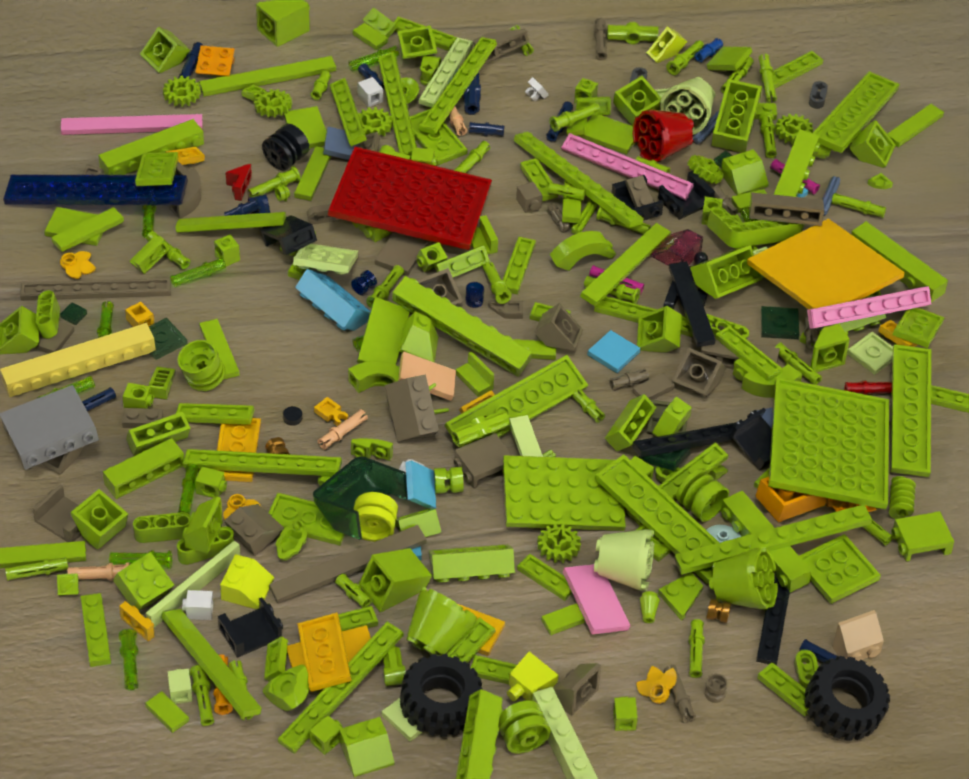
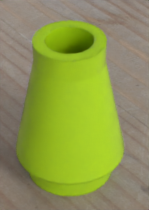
(649, 603)

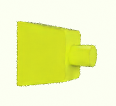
(529, 677)

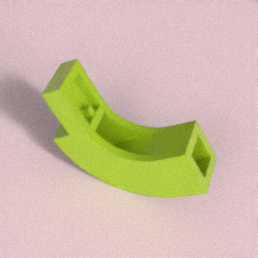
(579, 246)
(372, 374)
(756, 384)

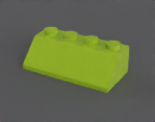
(725, 272)
(472, 561)

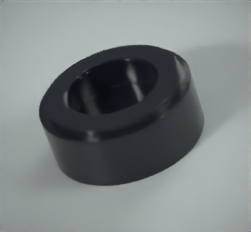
(292, 415)

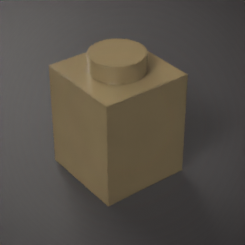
(529, 197)

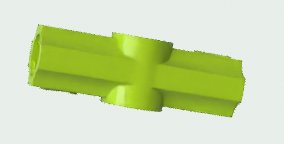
(632, 32)
(480, 428)

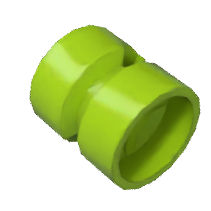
(455, 477)

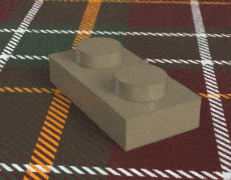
(372, 142)
(639, 191)
(139, 416)

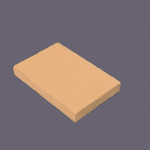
(435, 373)

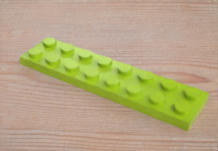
(855, 111)
(529, 396)
(911, 411)
(655, 509)

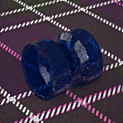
(364, 282)
(474, 294)

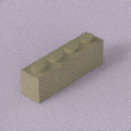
(786, 209)
(728, 358)

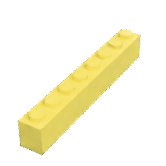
(78, 360)

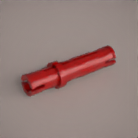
(868, 387)

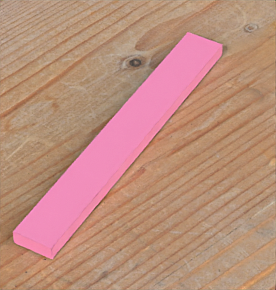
(124, 124)
(626, 166)
(869, 307)

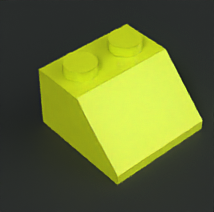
(245, 582)

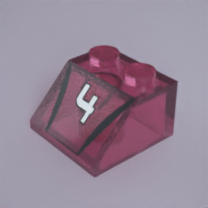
(679, 248)

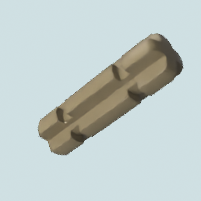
(557, 217)

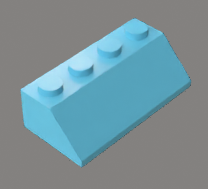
(333, 300)

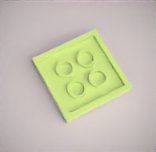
(326, 258)

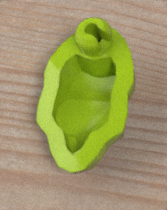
(291, 540)

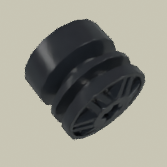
(285, 147)

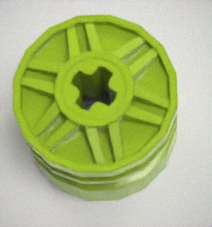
(201, 365)
(702, 495)

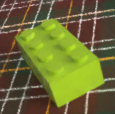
(736, 116)

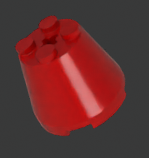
(662, 133)

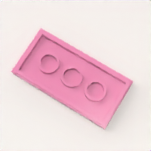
(596, 600)

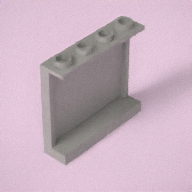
(49, 426)

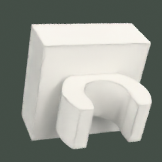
(537, 89)

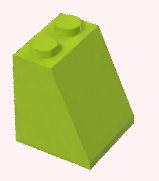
(282, 20)
(393, 578)

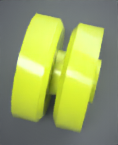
(376, 515)

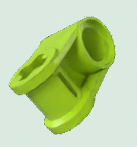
(428, 68)

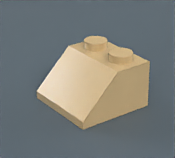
(859, 637)

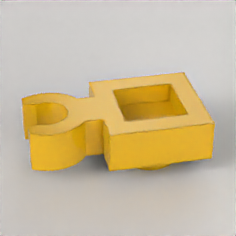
(330, 410)

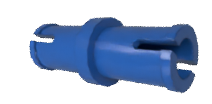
(708, 50)

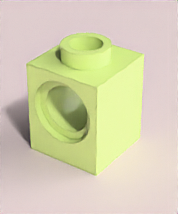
(180, 686)

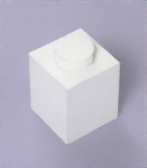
(370, 92)
(198, 605)

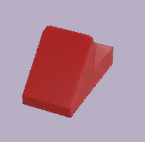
(239, 180)

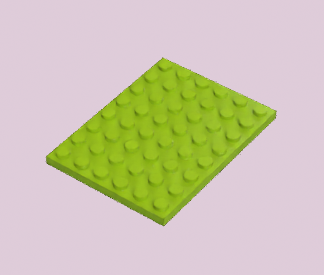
(830, 443)

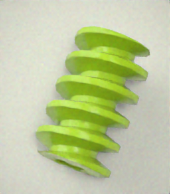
(901, 497)

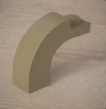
(192, 193)

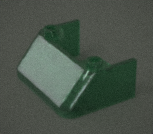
(361, 475)

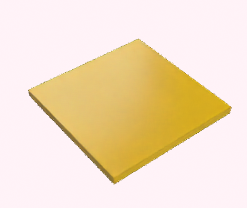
(825, 267)

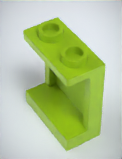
(922, 534)

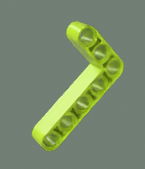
(749, 233)

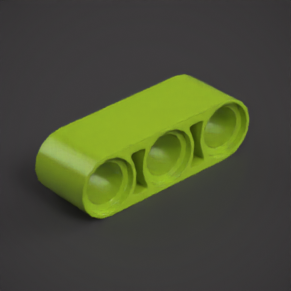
(47, 314)
(160, 527)
(189, 556)

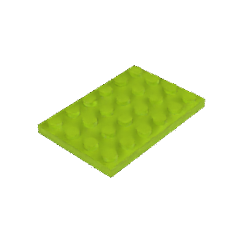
(559, 493)

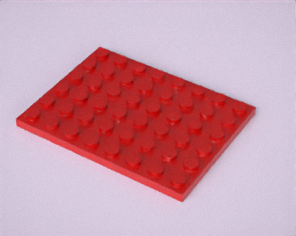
(410, 198)

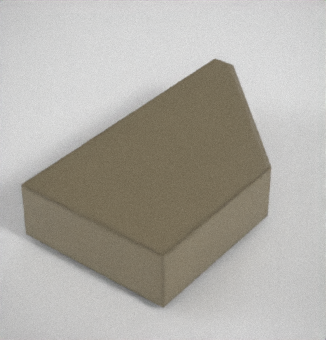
(509, 310)

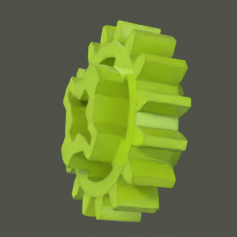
(182, 91)
(273, 103)
(375, 121)
(788, 127)
(705, 169)
(559, 543)

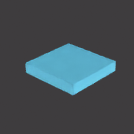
(613, 351)
(420, 485)

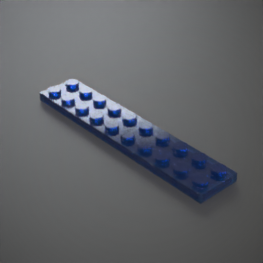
(91, 190)

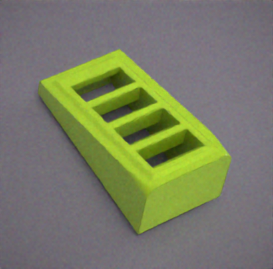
(156, 389)

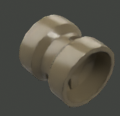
(716, 688)

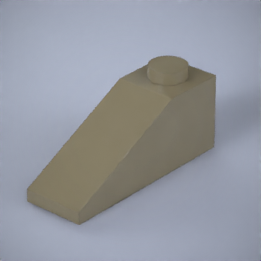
(505, 41)

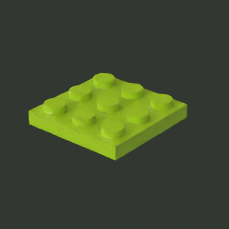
(839, 568)

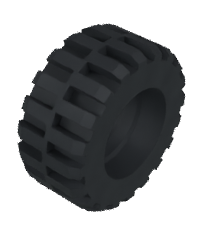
(438, 673)
(835, 716)

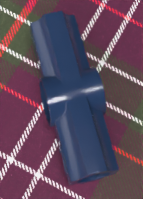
(472, 96)

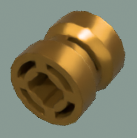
(276, 446)
(718, 610)

